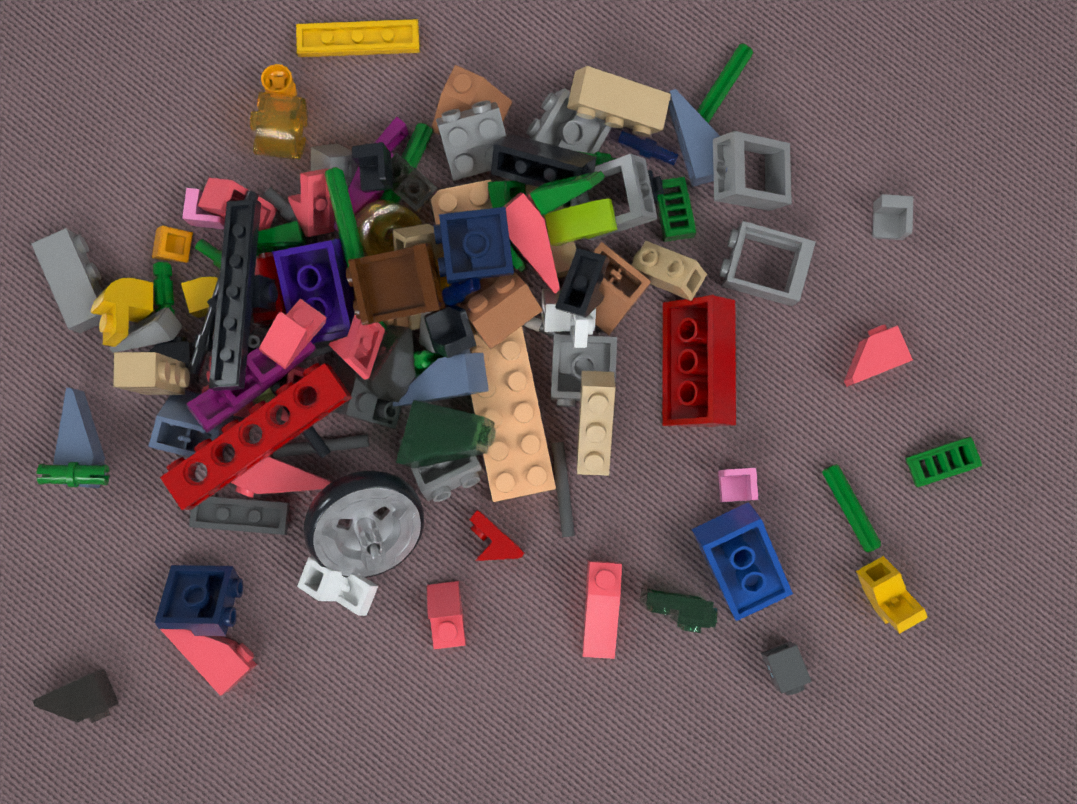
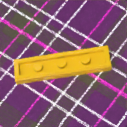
(357, 38)

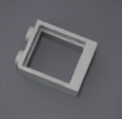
(730, 185)
(637, 189)
(796, 279)

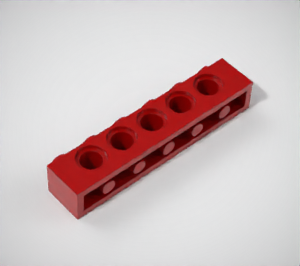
(181, 475)

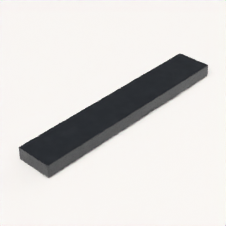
(235, 295)

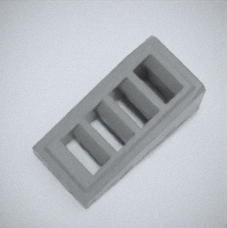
(152, 330)

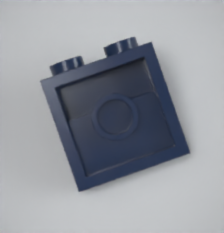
(474, 245)
(200, 599)

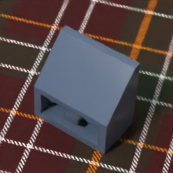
(178, 429)

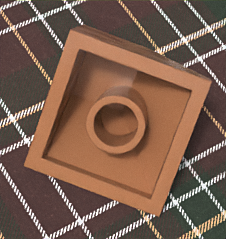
(466, 89)

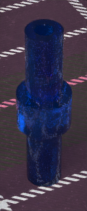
(648, 148)
(456, 292)

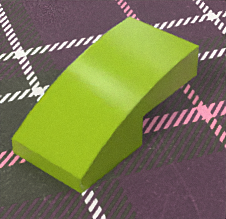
(581, 221)

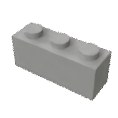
(70, 277)

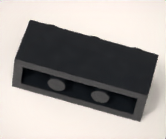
(537, 162)

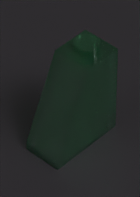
(443, 435)

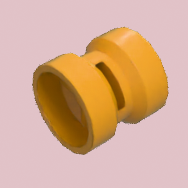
(278, 80)

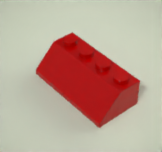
(699, 362)

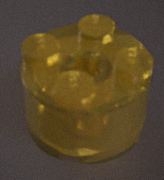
(279, 125)
(377, 219)

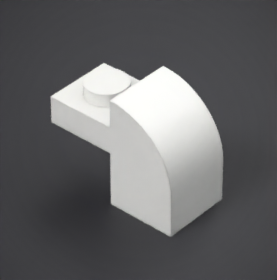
(560, 321)
(329, 585)

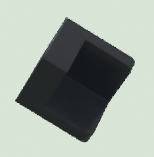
(374, 166)
(449, 330)

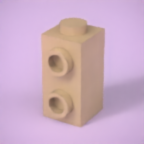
(669, 270)

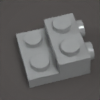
(564, 128)
(470, 138)
(571, 361)
(439, 479)

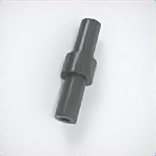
(281, 204)
(257, 336)

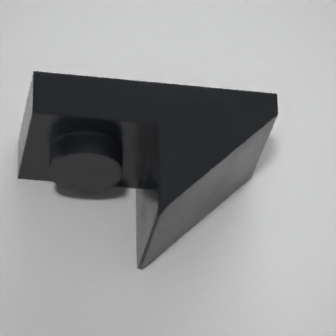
(582, 284)

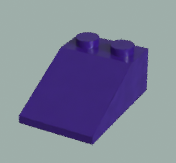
(319, 278)

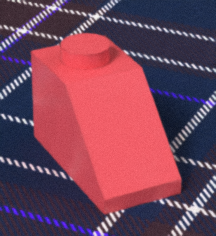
(220, 191)
(878, 354)

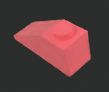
(530, 238)
(277, 476)
(602, 609)
(214, 657)

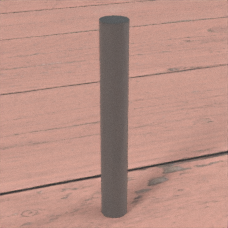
(333, 444)
(563, 489)

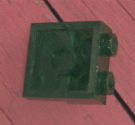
(686, 610)

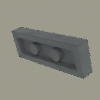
(241, 515)

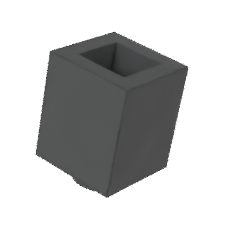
(786, 668)

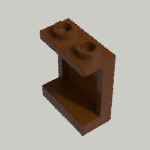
(395, 284)

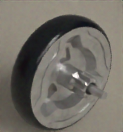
(369, 542)

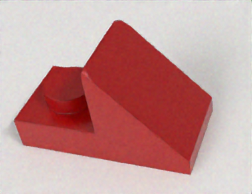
(501, 546)

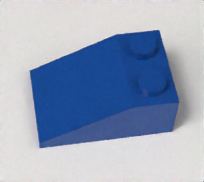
(742, 561)

